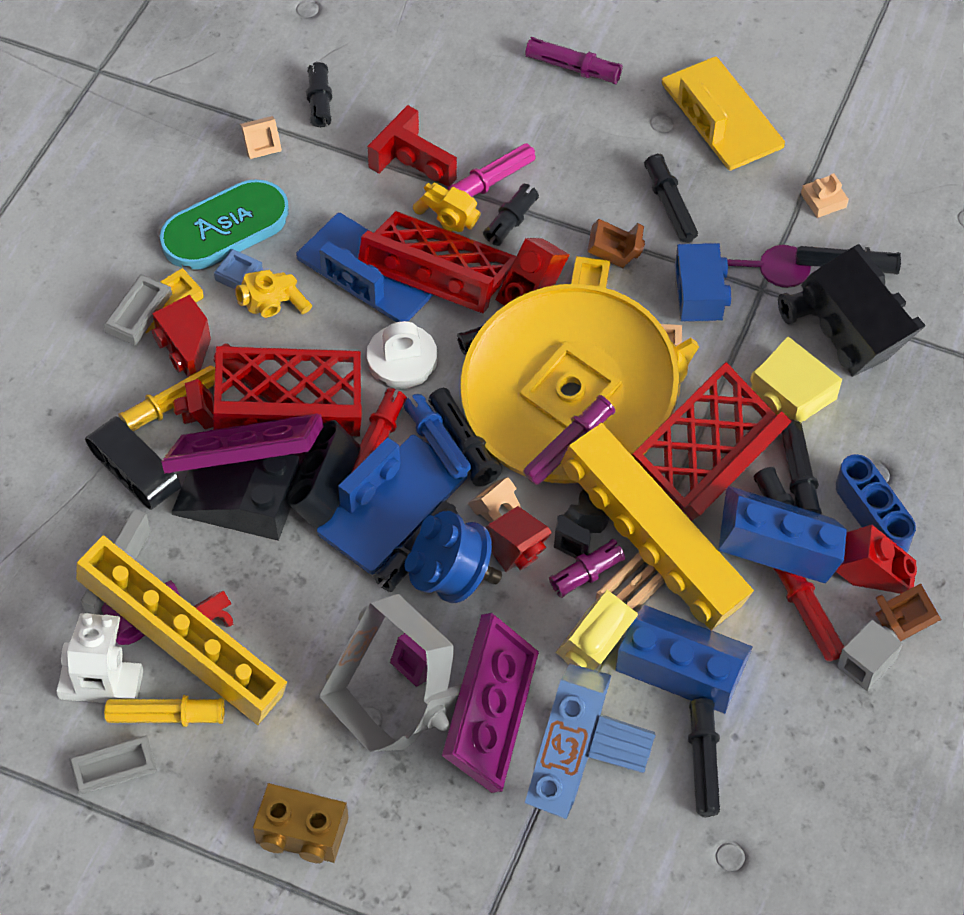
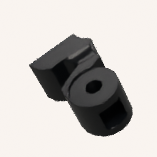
(576, 524)

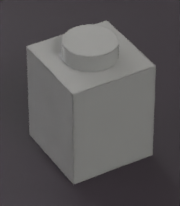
(869, 654)

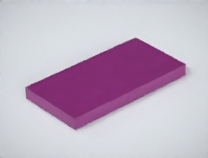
(243, 443)
(490, 703)

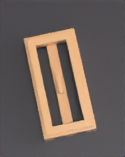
(623, 574)

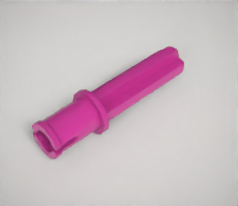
(483, 178)

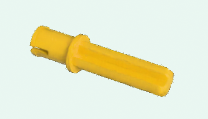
(155, 406)
(165, 711)

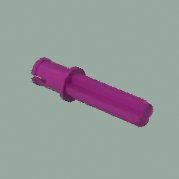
(552, 455)

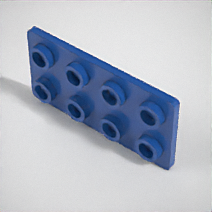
(335, 256)
(387, 501)

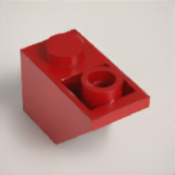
(534, 268)
(184, 333)
(517, 538)
(876, 562)

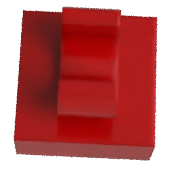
(197, 405)
(213, 607)

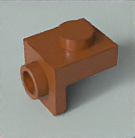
(615, 243)
(907, 612)

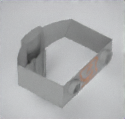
(438, 697)

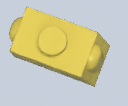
(795, 382)
(597, 632)

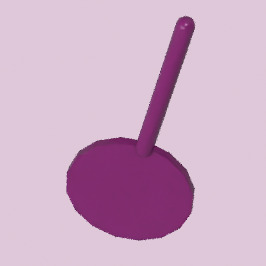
(778, 266)

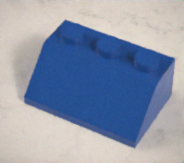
(781, 535)
(682, 657)

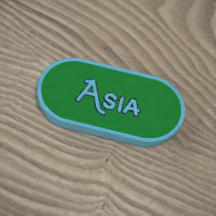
(224, 222)

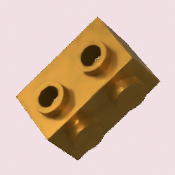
(300, 823)

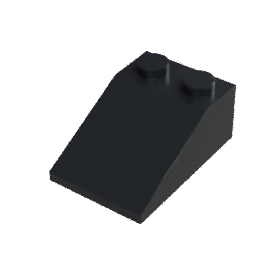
(240, 495)

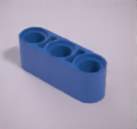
(874, 490)

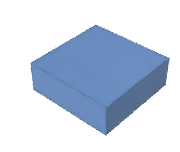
(235, 267)

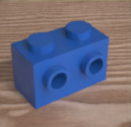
(701, 282)

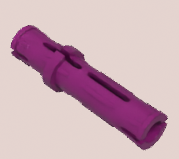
(587, 64)

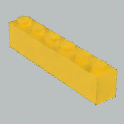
(656, 526)
(180, 629)

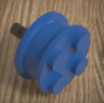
(451, 557)

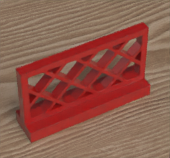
(433, 273)
(253, 410)
(736, 460)

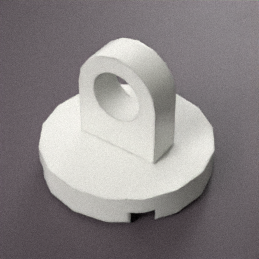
(402, 355)

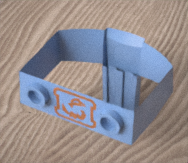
(580, 732)

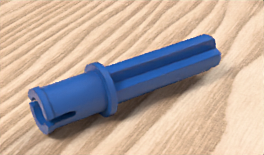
(431, 427)

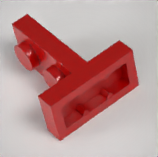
(401, 141)

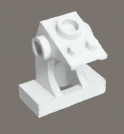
(94, 655)

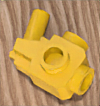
(454, 207)
(265, 291)

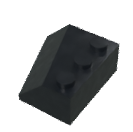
(859, 310)

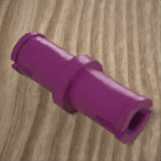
(587, 568)

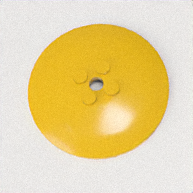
(562, 338)

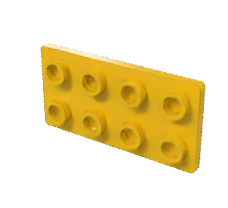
(723, 113)

